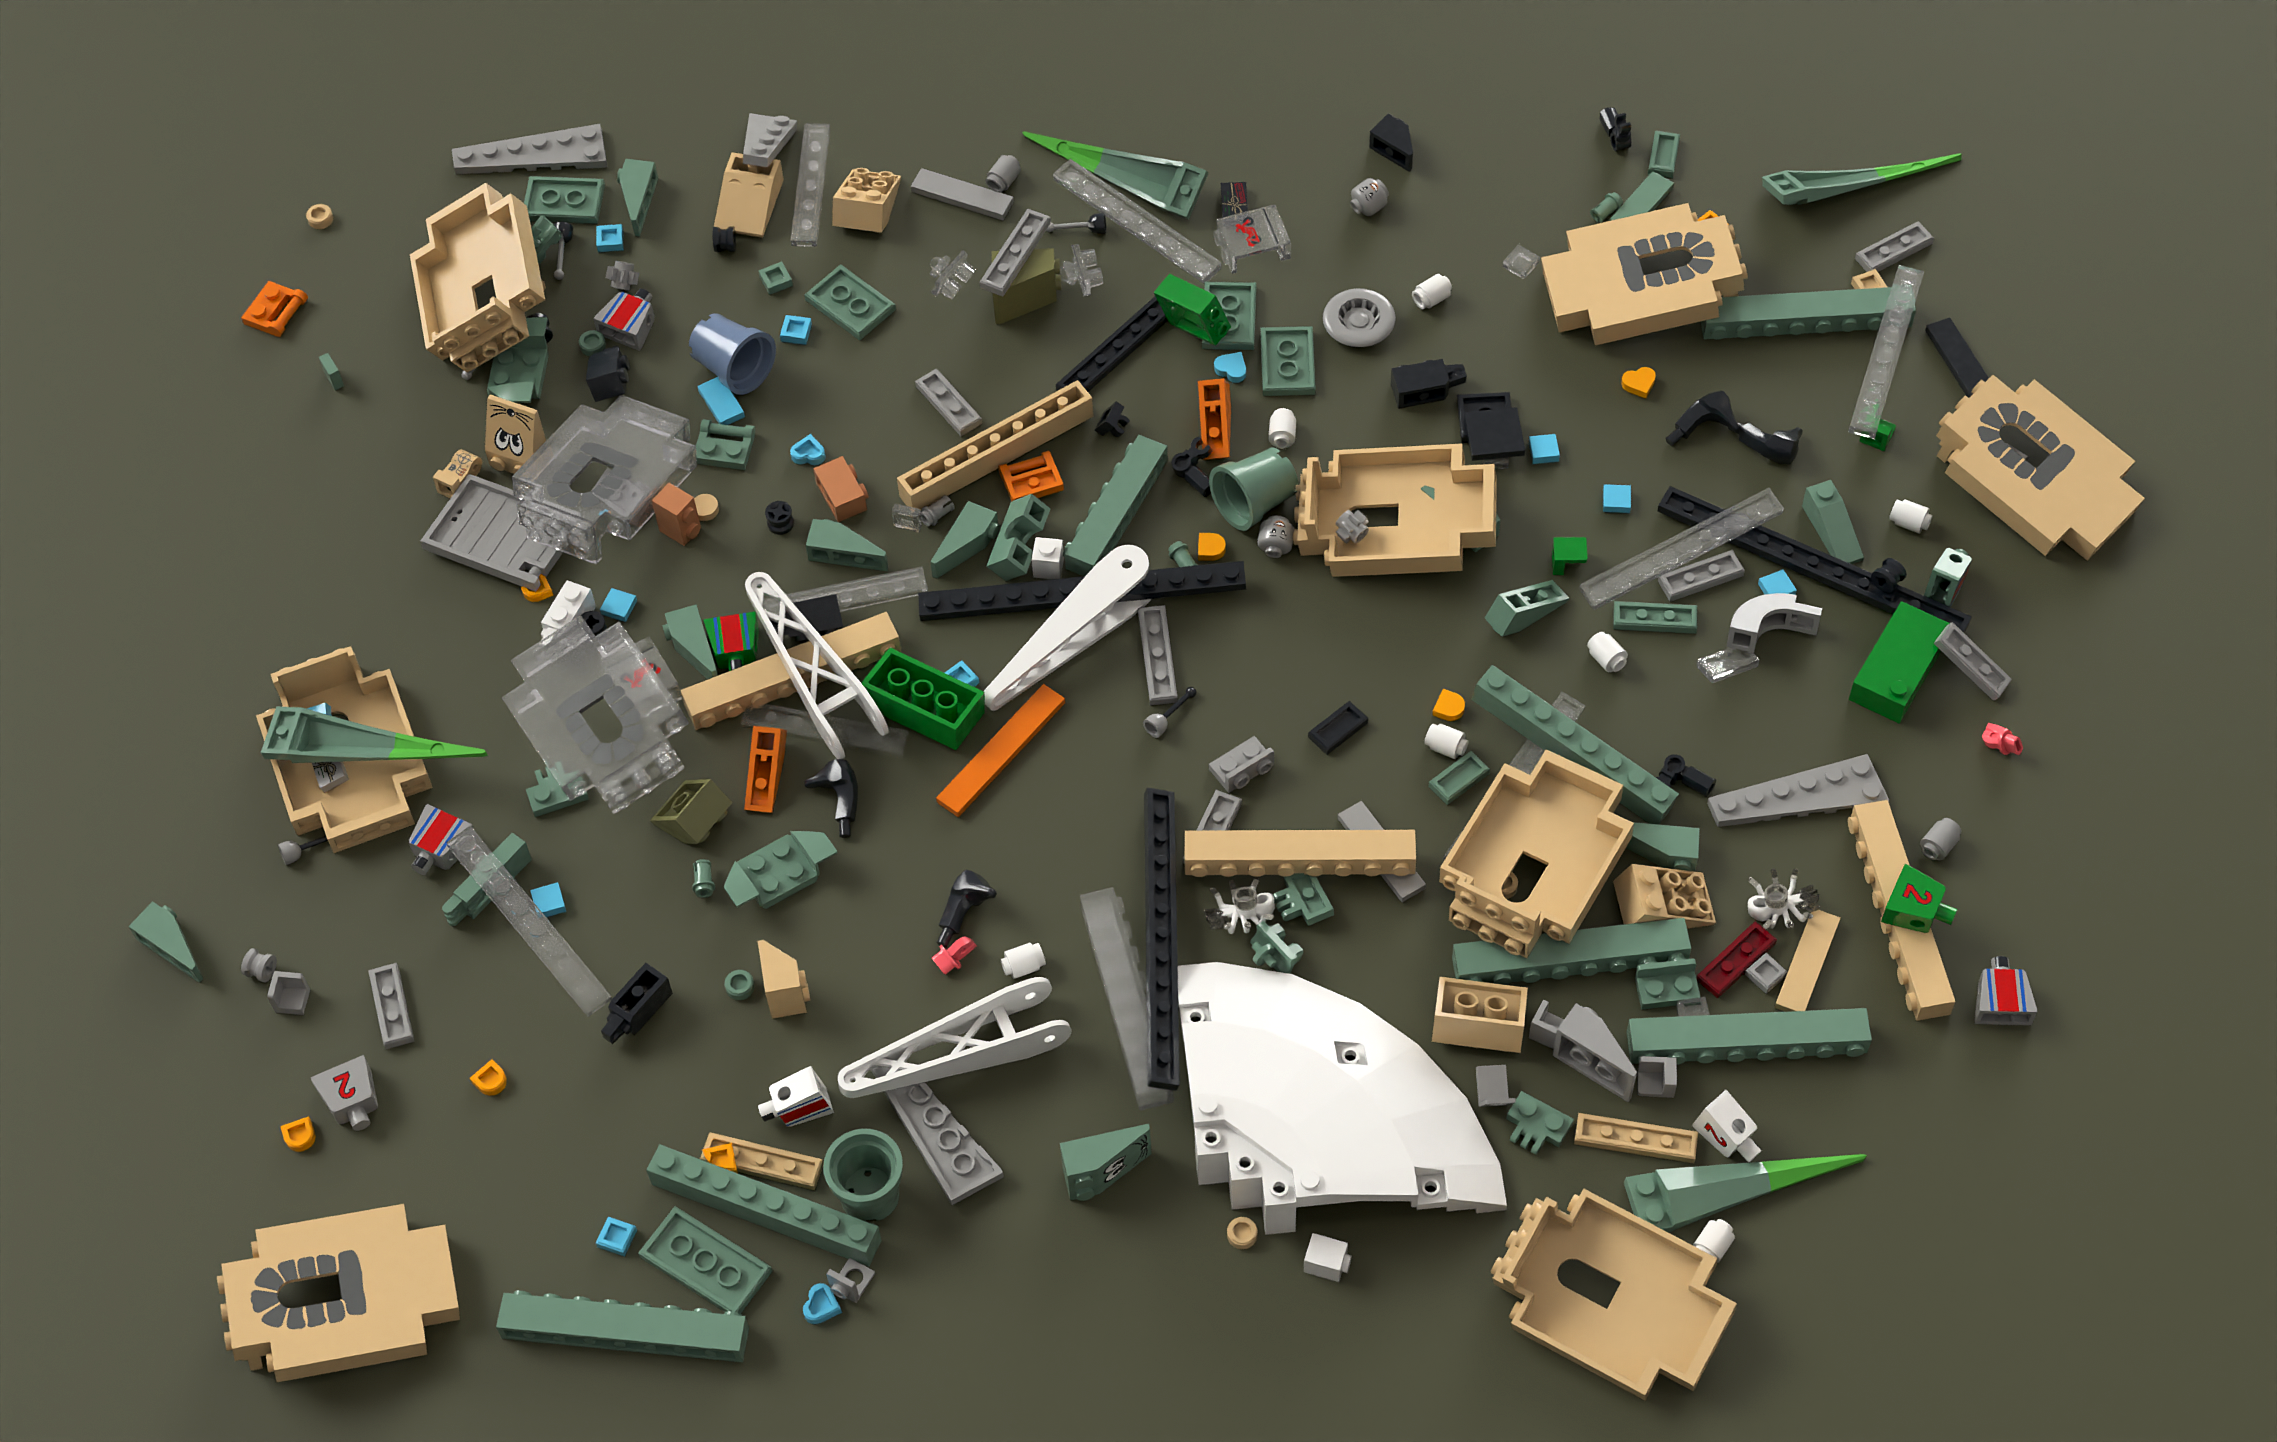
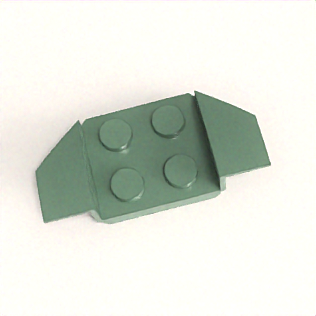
(521, 369)
(778, 869)

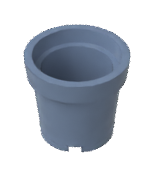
(733, 352)

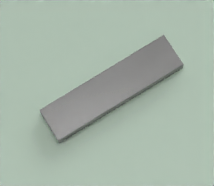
(962, 194)
(1015, 252)
(1157, 655)
(1360, 818)

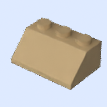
(1480, 1014)

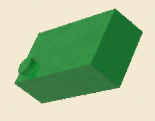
(1898, 663)
(924, 698)

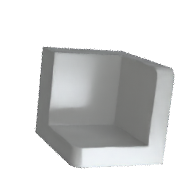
(288, 993)
(1544, 1026)
(1657, 1076)

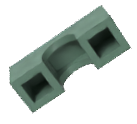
(1010, 554)

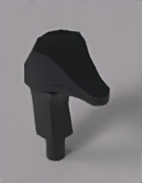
(1711, 407)
(1777, 447)
(840, 777)
(967, 891)

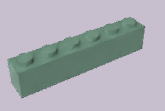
(1117, 505)

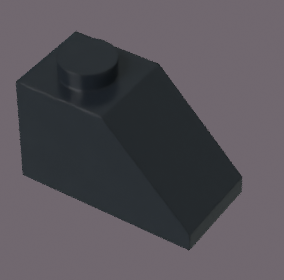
(1393, 141)

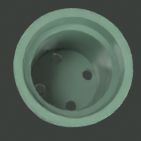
(1252, 487)
(845, 1170)

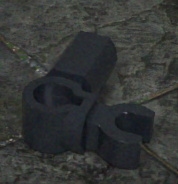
(1616, 128)
(1185, 466)
(1675, 769)

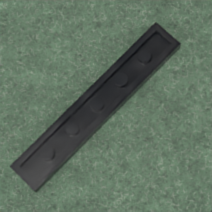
(1116, 347)

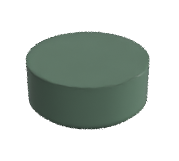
(592, 342)
(739, 984)

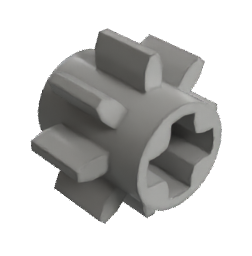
(622, 275)
(1352, 526)

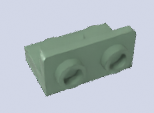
(1666, 982)

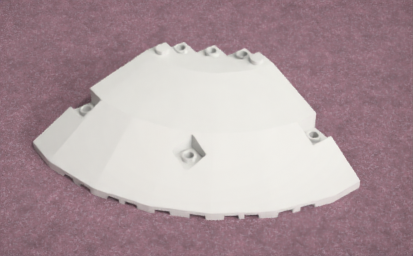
(1304, 1124)

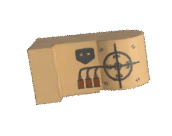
(456, 471)

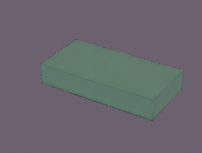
(1664, 153)
(1459, 777)

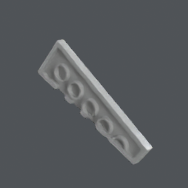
(568, 147)
(1810, 791)
(945, 1145)

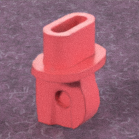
(2002, 739)
(949, 958)

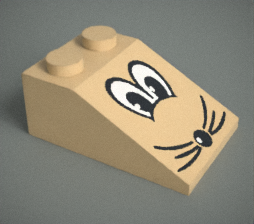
(511, 434)

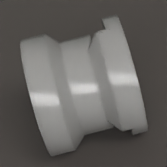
(258, 965)

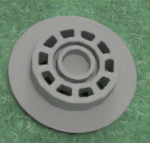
(1358, 324)

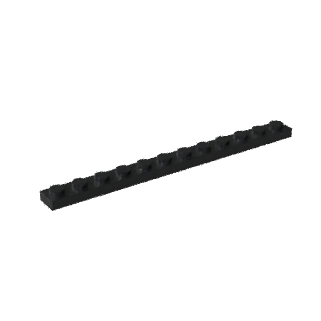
(1809, 561)
(1051, 593)
(1161, 940)

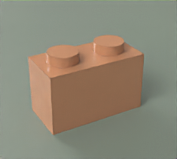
(841, 489)
(676, 514)

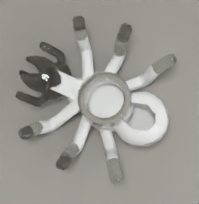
(1778, 899)
(1246, 906)

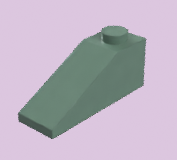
(638, 186)
(1832, 522)
(966, 538)
(839, 545)
(1524, 606)
(689, 639)
(1666, 845)
(162, 934)

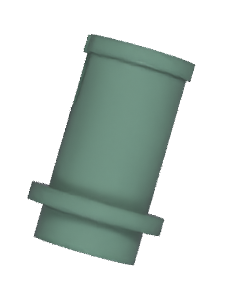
(1606, 207)
(1179, 552)
(703, 883)

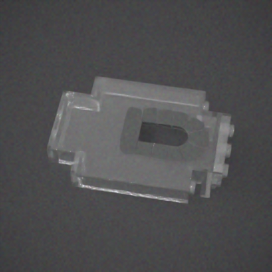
(633, 438)
(570, 675)

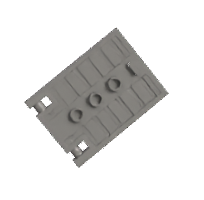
(489, 534)

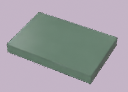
(564, 199)
(850, 302)
(1239, 306)
(1287, 361)

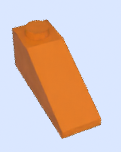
(1215, 417)
(765, 768)

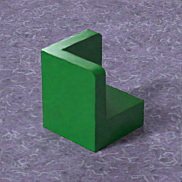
(1883, 435)
(1568, 551)

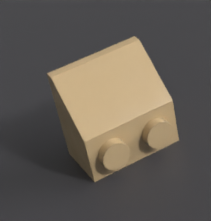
(783, 982)

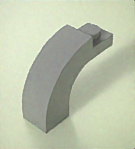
(1770, 613)

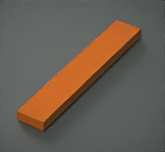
(1000, 750)

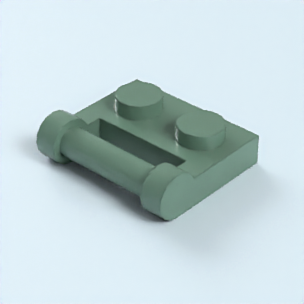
(721, 451)

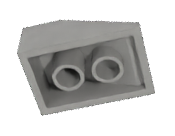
(1592, 1050)

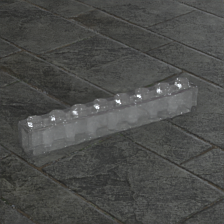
(1122, 987)

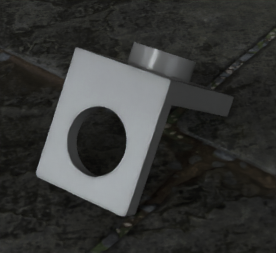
(1492, 1086)
(845, 1287)

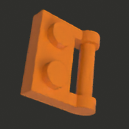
(268, 306)
(1036, 482)

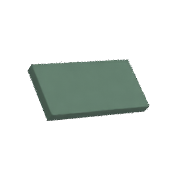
(705, 1261)

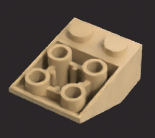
(748, 196)
(865, 200)
(1663, 894)

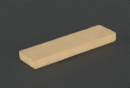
(1807, 962)
(1636, 1138)
(771, 1162)

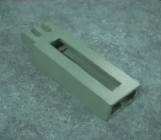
(470, 897)

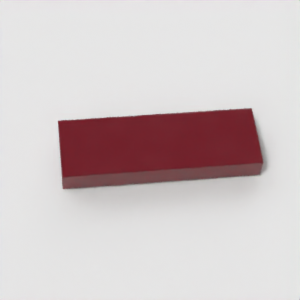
(1736, 959)

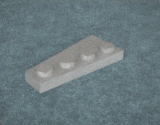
(766, 138)

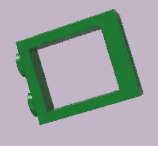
(1192, 309)

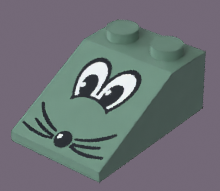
(1102, 1159)

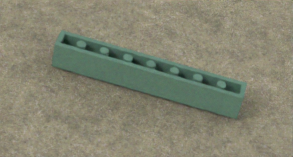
(1799, 313)
(1563, 736)
(1588, 953)
(1751, 1035)
(764, 1205)
(623, 1326)

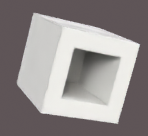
(1047, 558)
(1327, 1257)

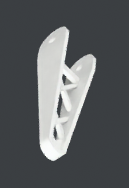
(1075, 625)
(843, 676)
(981, 1055)

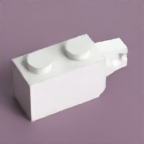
(569, 604)

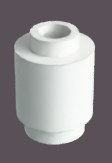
(1432, 291)
(1282, 428)
(1911, 516)
(1607, 652)
(1446, 740)
(1023, 960)
(1715, 1238)

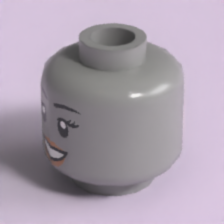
(1369, 197)
(1275, 536)

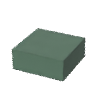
(775, 278)
(331, 371)

